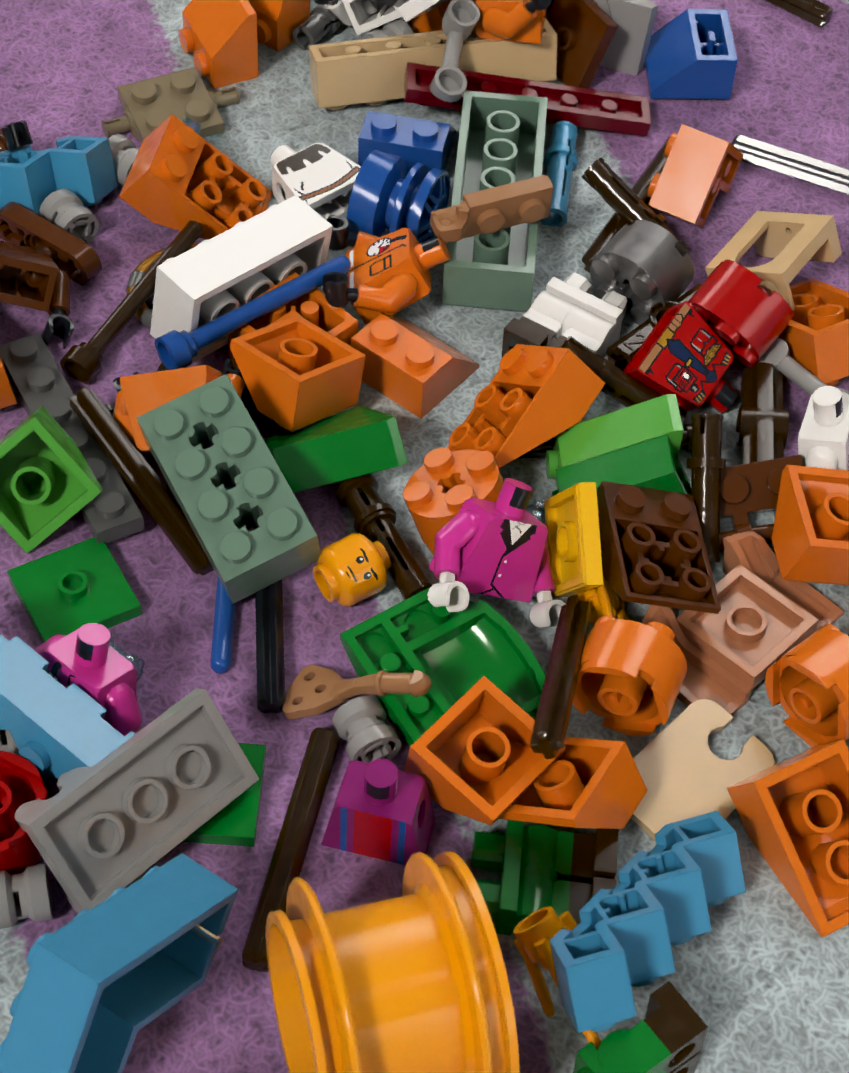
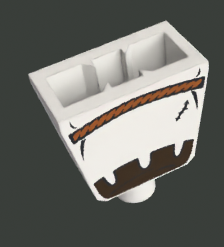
(316, 176)

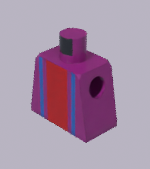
(381, 813)

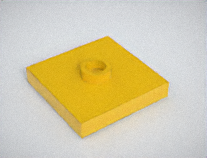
(574, 539)

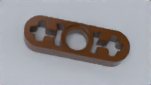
(67, 251)

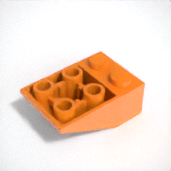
(189, 179)
(528, 402)

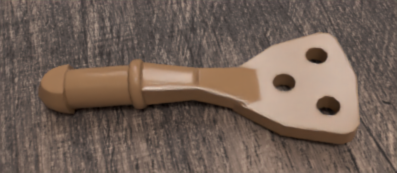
(321, 689)

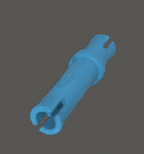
(560, 163)

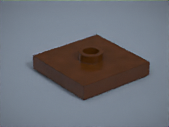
(582, 39)

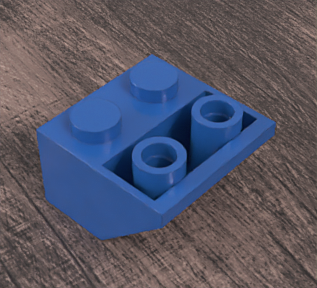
(692, 57)

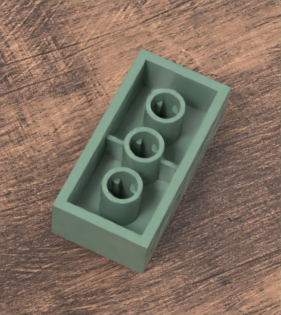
(220, 517)

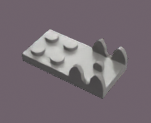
(138, 800)

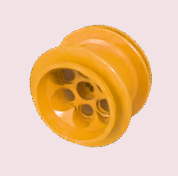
(393, 979)

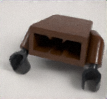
(36, 282)

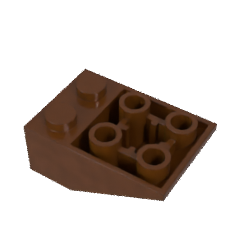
(654, 548)

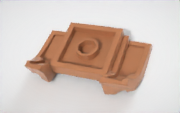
(755, 627)

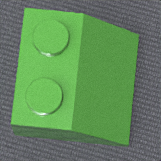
(41, 480)

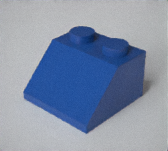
(407, 138)

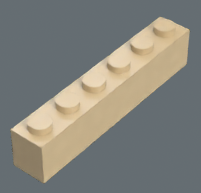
(376, 67)

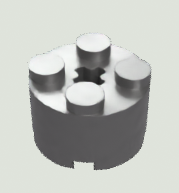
(642, 267)

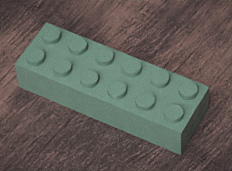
(496, 146)

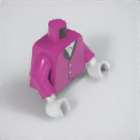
(495, 553)

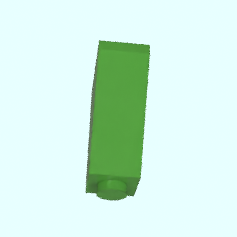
(616, 431)

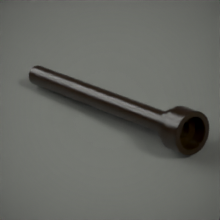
(84, 360)

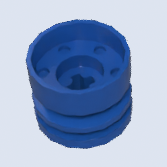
(391, 198)

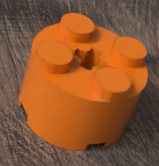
(443, 485)
(630, 675)
(814, 686)

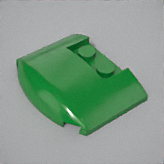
(451, 650)

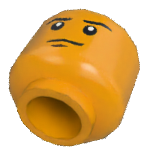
(351, 570)

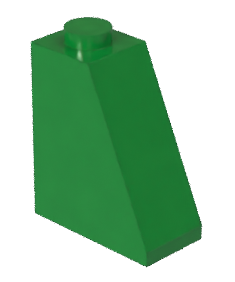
(338, 448)
(645, 465)

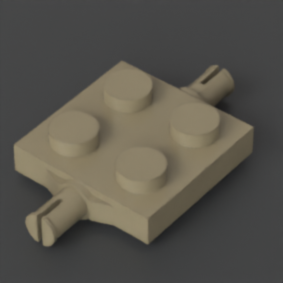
(176, 93)

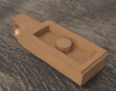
(494, 209)

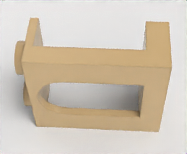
(789, 240)

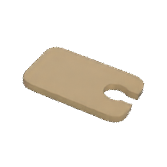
(685, 774)

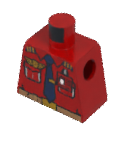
(685, 360)

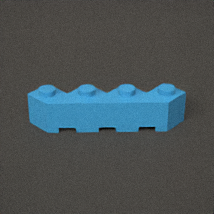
(76, 165)
(48, 722)
(631, 929)

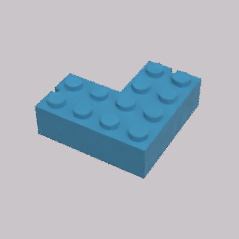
(116, 971)

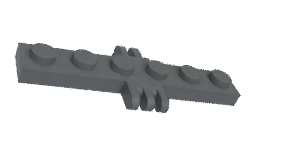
(41, 383)

